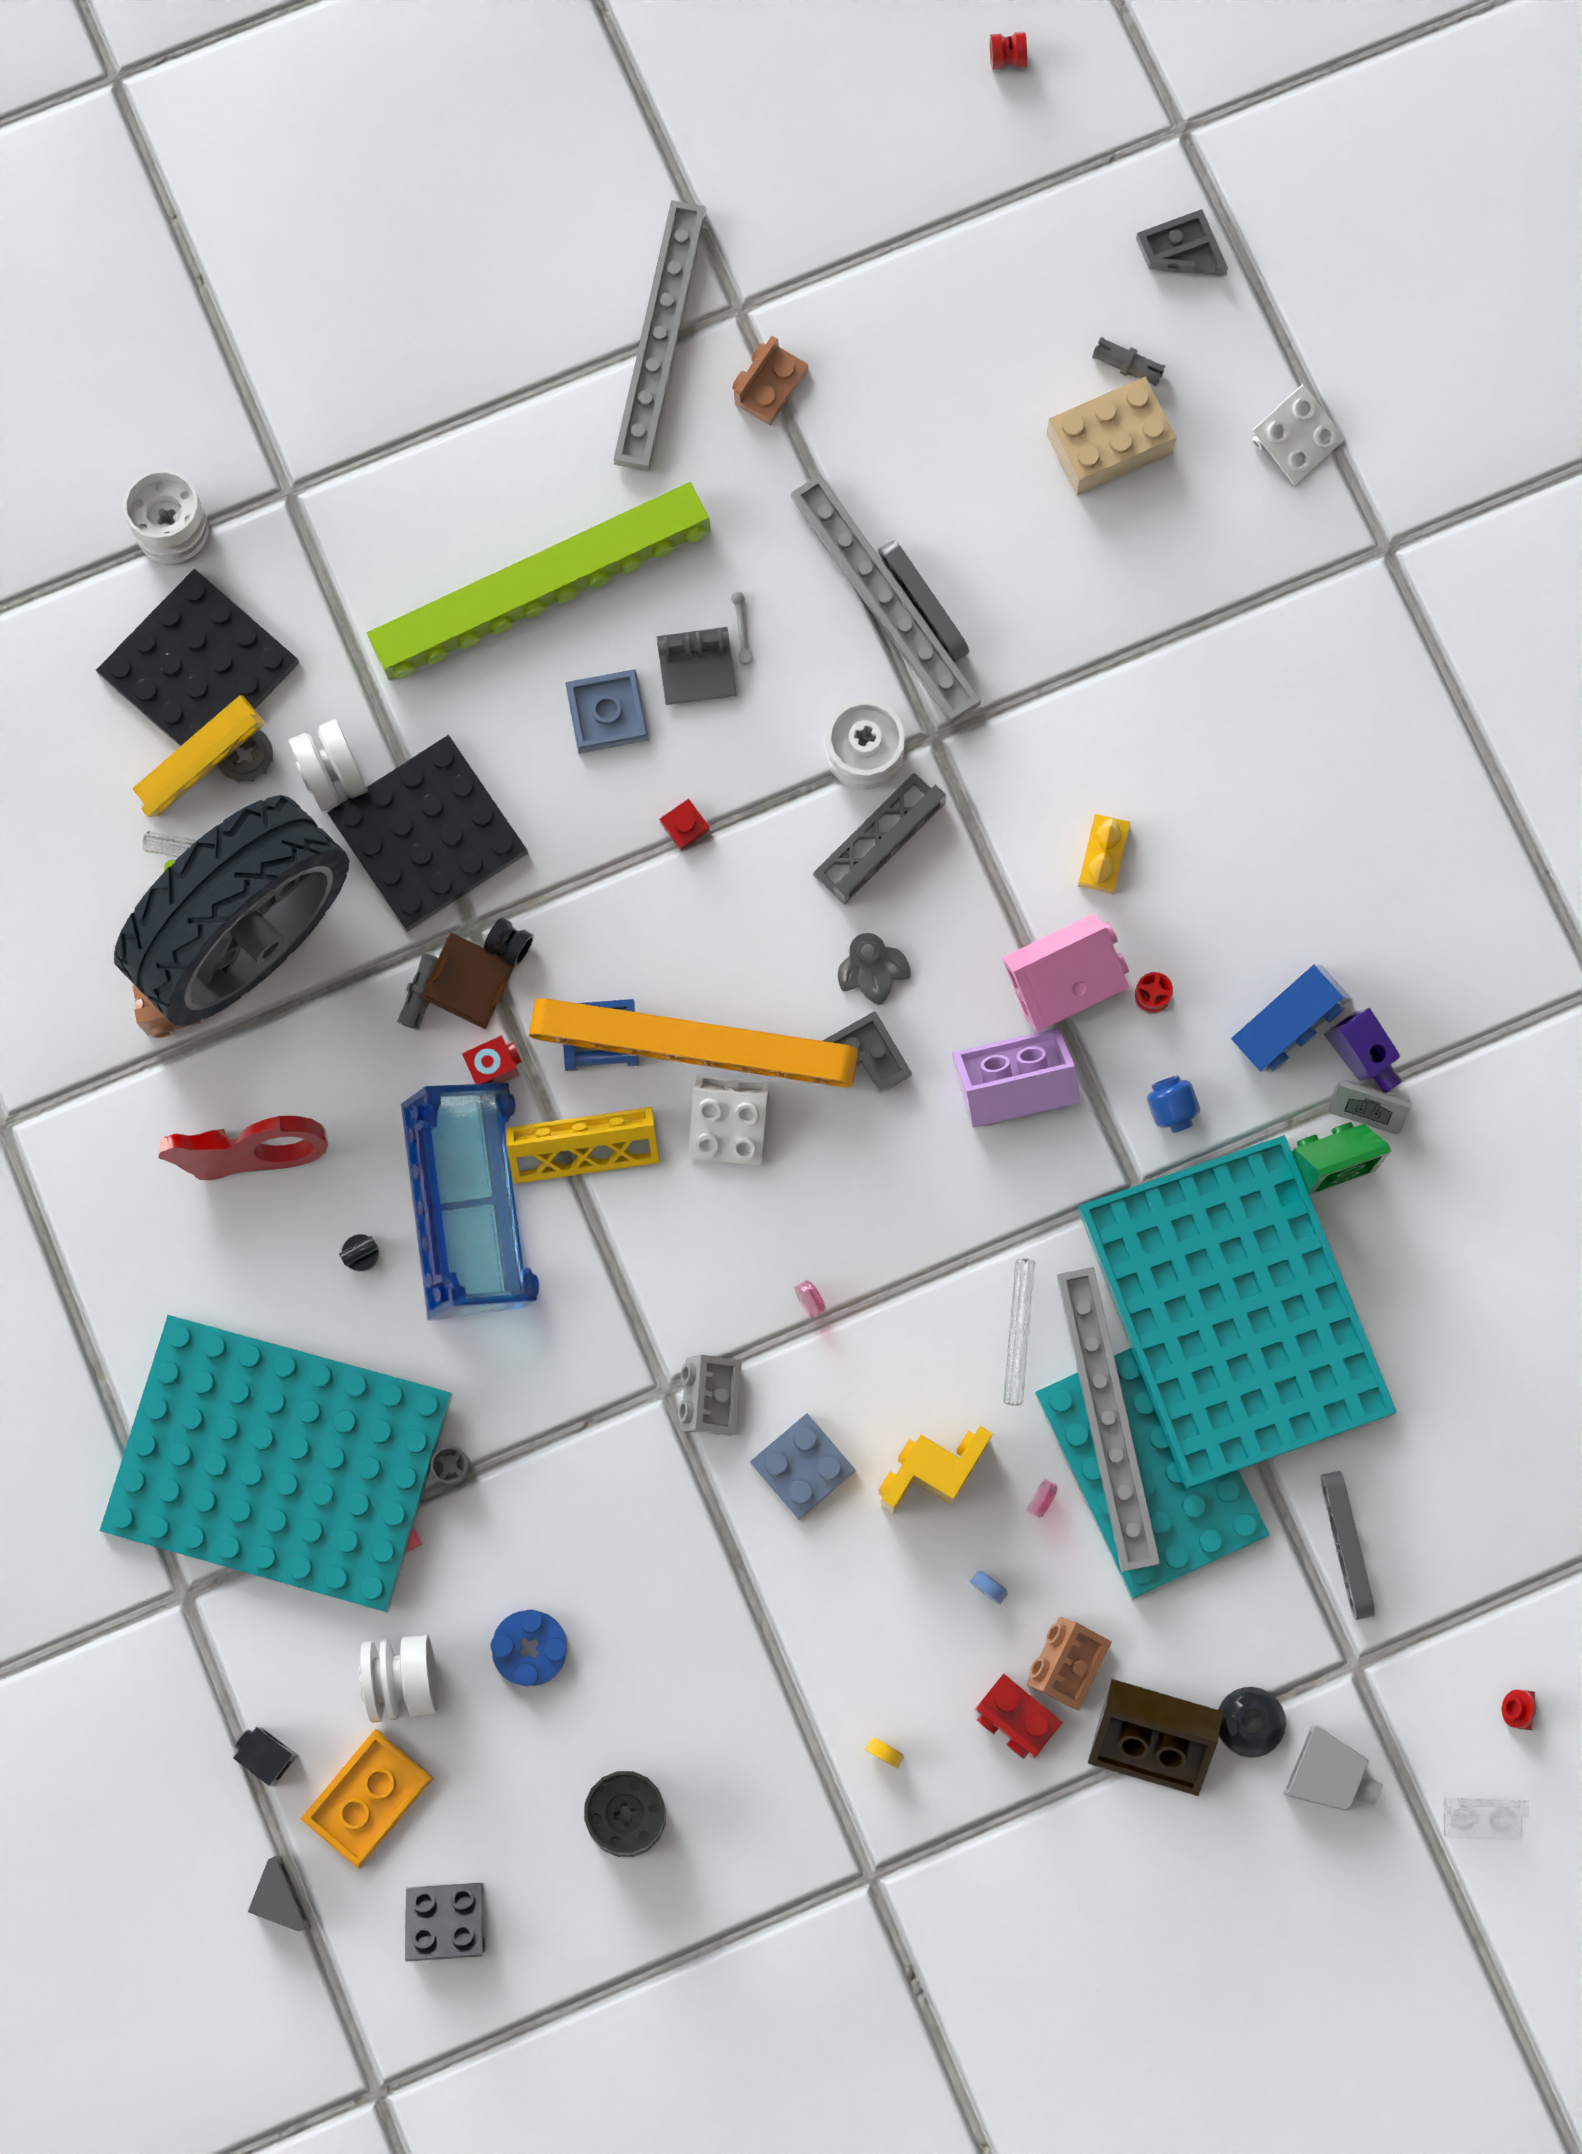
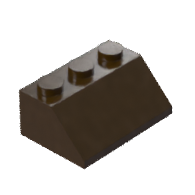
(1155, 1737)

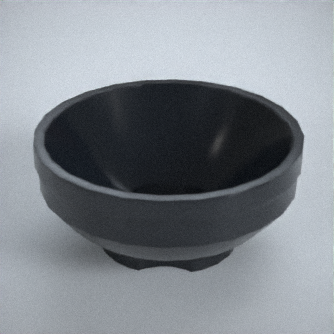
(1232, 1730)

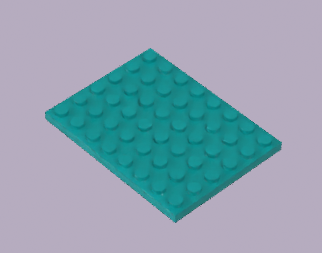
(1236, 1311)
(277, 1463)

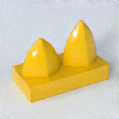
(1104, 853)

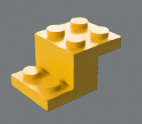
(933, 1468)

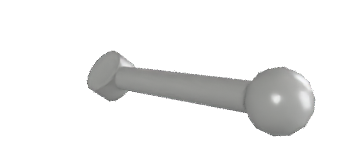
(745, 656)

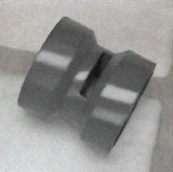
(446, 1462)

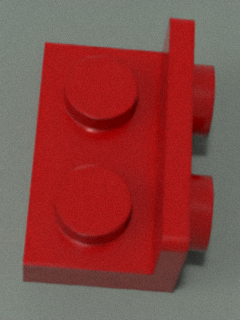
(1018, 1717)

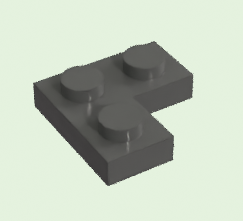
(876, 1051)

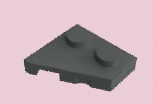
(1182, 246)

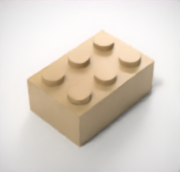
(1111, 435)

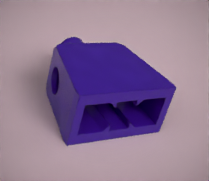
(1353, 1041)

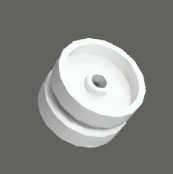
(871, 724)
(328, 765)

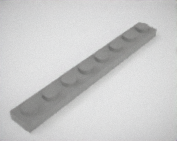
(659, 335)
(885, 599)
(1108, 1420)

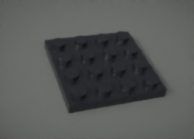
(195, 660)
(428, 833)

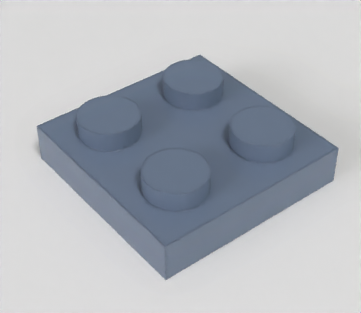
(802, 1466)

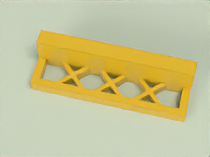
(198, 756)
(582, 1133)

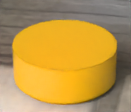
(884, 1752)

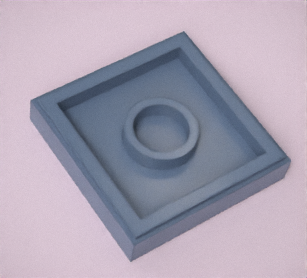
(607, 711)

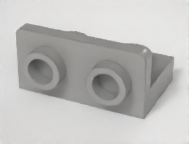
(710, 1395)

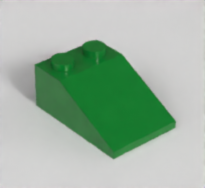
(1339, 1157)

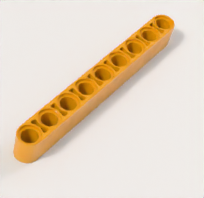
(693, 1042)

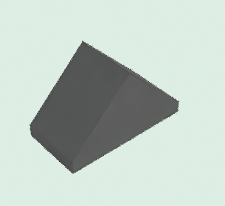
(277, 1898)

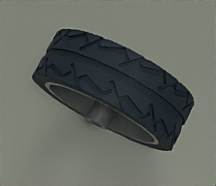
(231, 910)

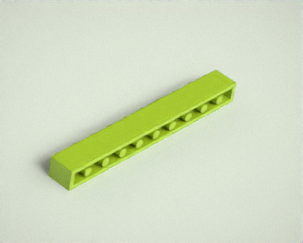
(539, 581)

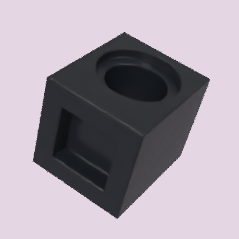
(264, 1755)

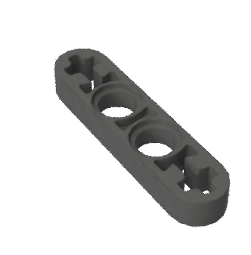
(923, 599)
(1347, 1545)

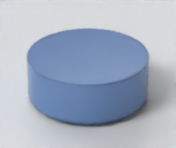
(989, 1587)

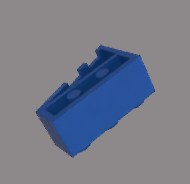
(1291, 1018)

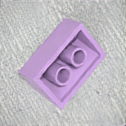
(1017, 1077)

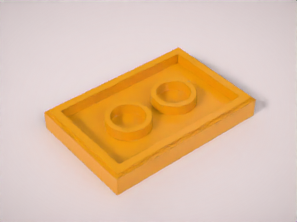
(367, 1798)

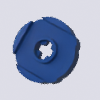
(507, 1647)

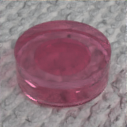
(810, 1299)
(1042, 1498)

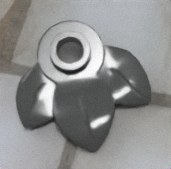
(875, 973)

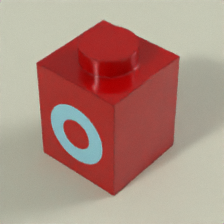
(493, 1061)

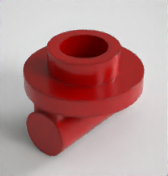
(1519, 1709)

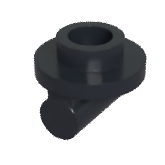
(360, 1253)

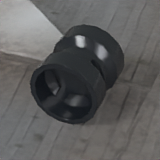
(508, 941)

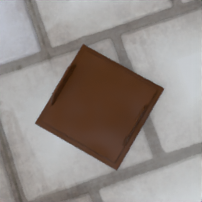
(467, 981)

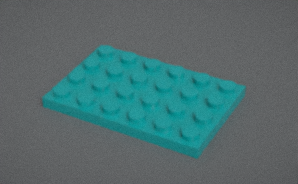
(1187, 1524)

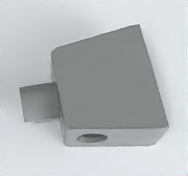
(1331, 1773)

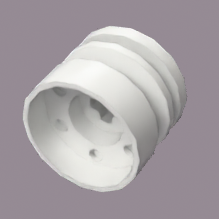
(163, 499)
(399, 1678)

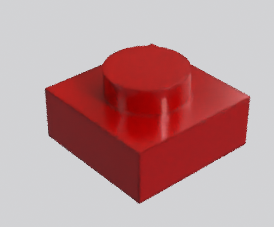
(684, 824)

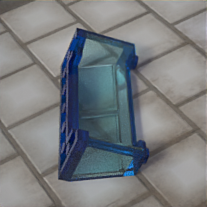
(465, 1200)

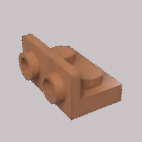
(768, 381)
(1068, 1662)

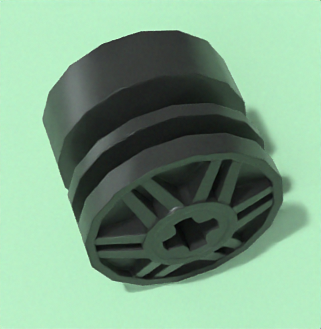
(605, 1802)

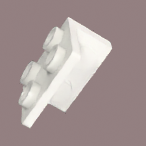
(728, 1119)

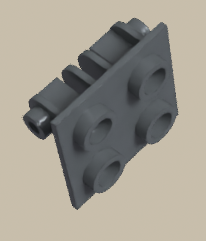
(696, 665)

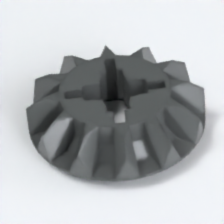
(248, 771)

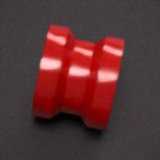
(1155, 985)

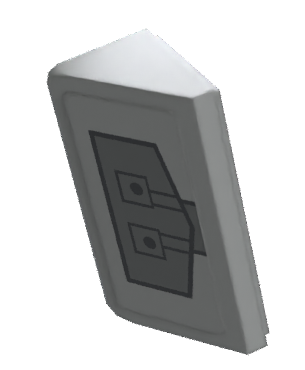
(1369, 1106)

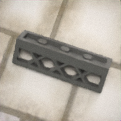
(889, 842)

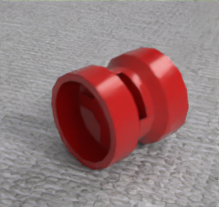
(1008, 50)

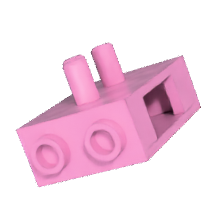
(1067, 971)

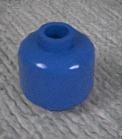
(1173, 1103)

